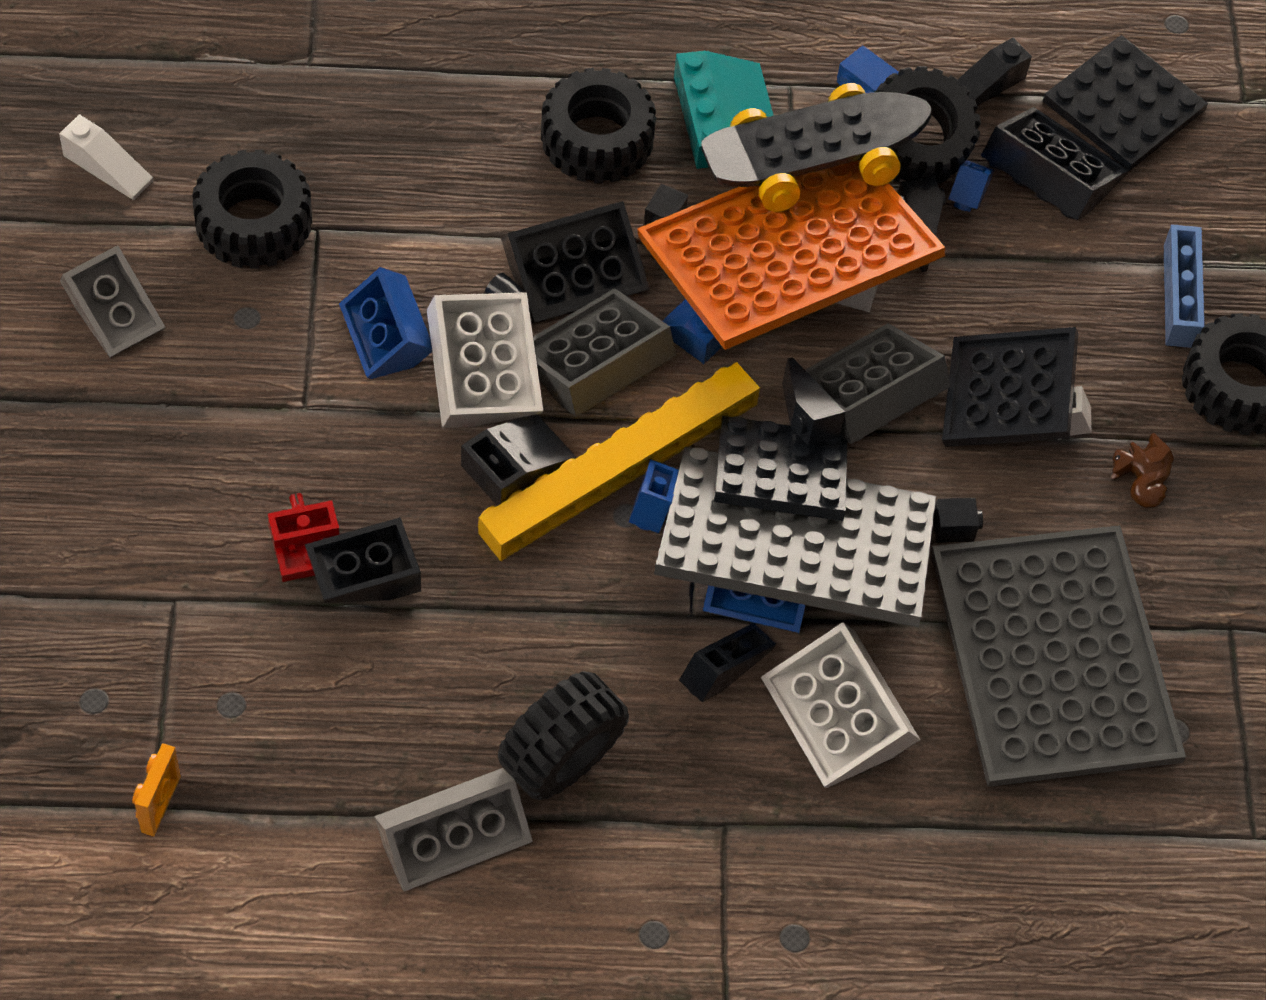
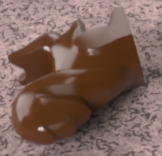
(1150, 467)

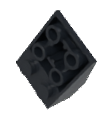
(513, 456)

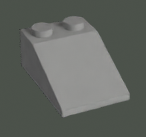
(112, 301)

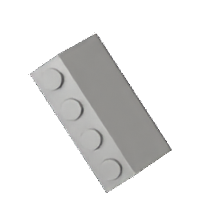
(454, 829)

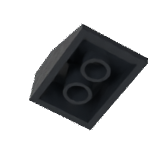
(366, 564)

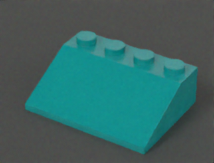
(714, 91)

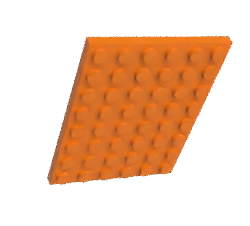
(766, 268)

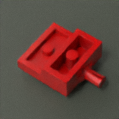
(295, 528)

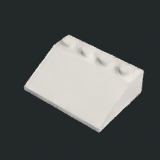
(483, 358)
(839, 706)

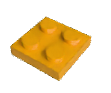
(155, 794)

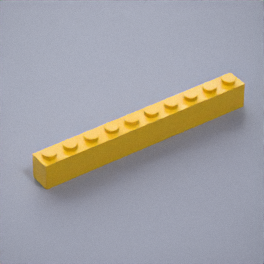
(616, 461)

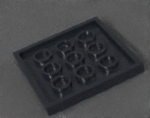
(1125, 102)
(1011, 387)
(777, 471)

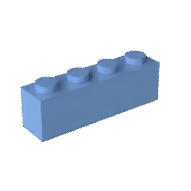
(1183, 285)

